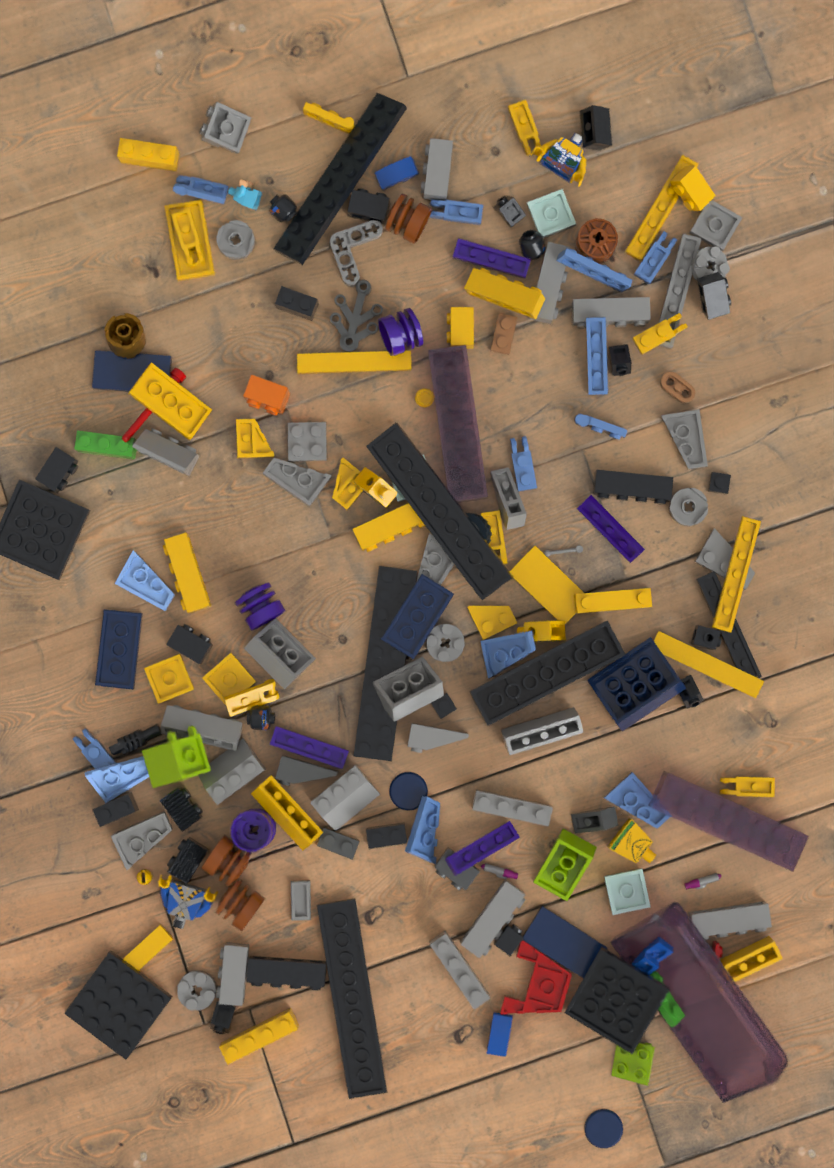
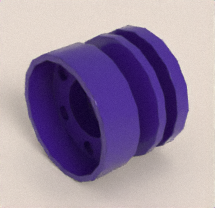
(404, 330)
(260, 606)
(242, 830)

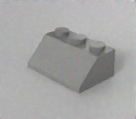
(166, 451)
(279, 653)
(409, 688)
(231, 772)
(345, 798)

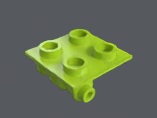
(634, 1066)

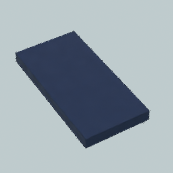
(120, 373)
(417, 616)
(118, 649)
(562, 941)

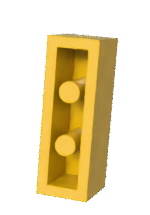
(148, 154)
(751, 958)

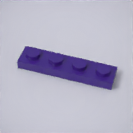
(491, 258)
(610, 528)
(309, 747)
(482, 848)

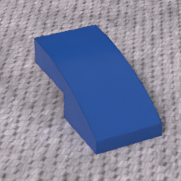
(396, 172)
(650, 957)
(499, 1034)

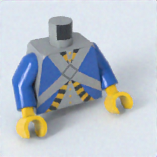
(184, 900)

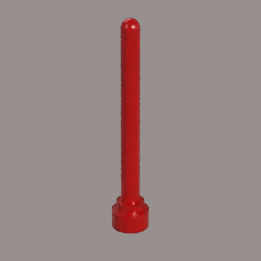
(175, 374)

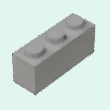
(437, 169)
(233, 974)

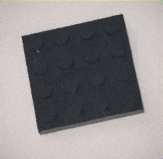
(40, 529)
(617, 1000)
(118, 1005)

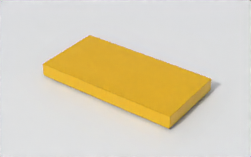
(198, 268)
(170, 401)
(547, 584)

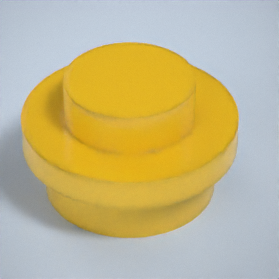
(424, 397)

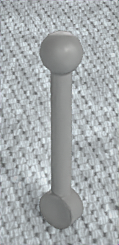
(578, 549)

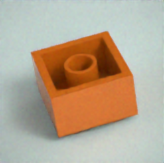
(266, 395)

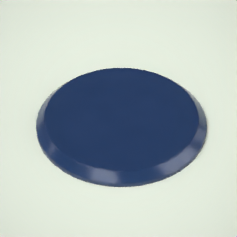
(407, 790)
(603, 1128)

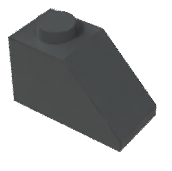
(594, 820)

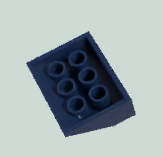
(636, 684)

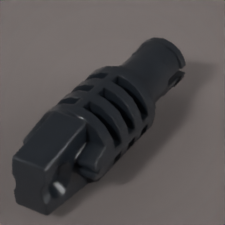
(135, 740)

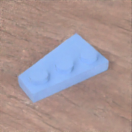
(144, 582)
(117, 778)

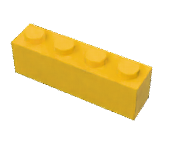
(504, 292)
(387, 527)
(187, 573)
(287, 813)
(259, 1036)

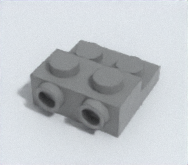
(225, 127)

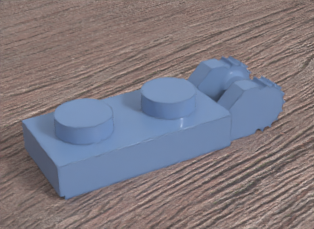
(201, 189)
(458, 211)
(654, 259)
(600, 426)
(523, 466)
(94, 752)

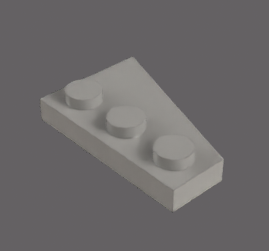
(688, 437)
(296, 480)
(716, 556)
(435, 561)
(139, 838)

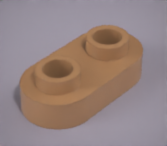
(678, 386)

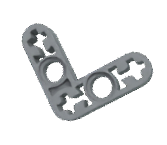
(349, 243)

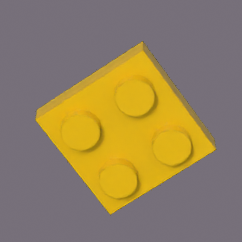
(228, 677)
(169, 678)

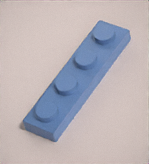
(594, 270)
(597, 355)

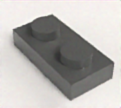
(338, 843)

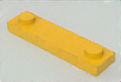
(613, 600)

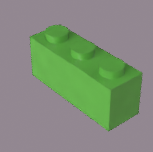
(104, 445)

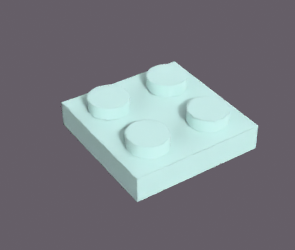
(551, 213)
(627, 891)

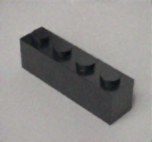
(633, 485)
(286, 972)

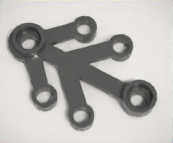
(355, 318)

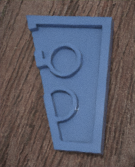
(505, 651)
(635, 798)
(422, 836)

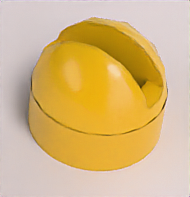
(148, 876)

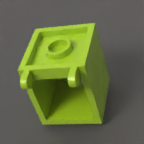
(176, 759)

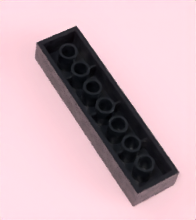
(547, 673)

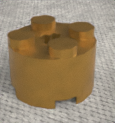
(125, 335)

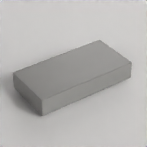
(301, 900)

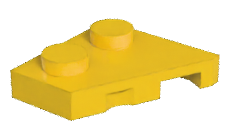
(250, 440)
(345, 489)
(491, 619)

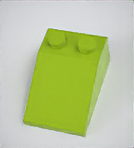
(565, 864)

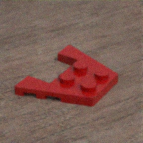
(546, 987)

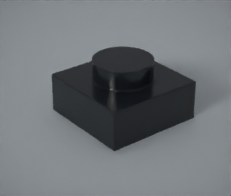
(719, 483)
(444, 706)

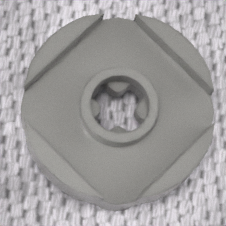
(229, 231)
(714, 256)
(699, 506)
(456, 645)
(200, 979)

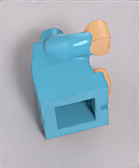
(245, 195)

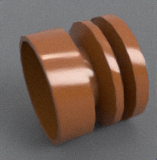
(408, 218)
(585, 241)
(226, 861)
(239, 905)

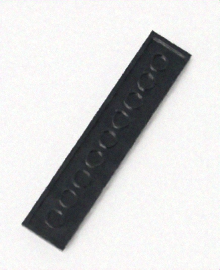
(340, 178)
(439, 511)
(375, 726)
(352, 998)

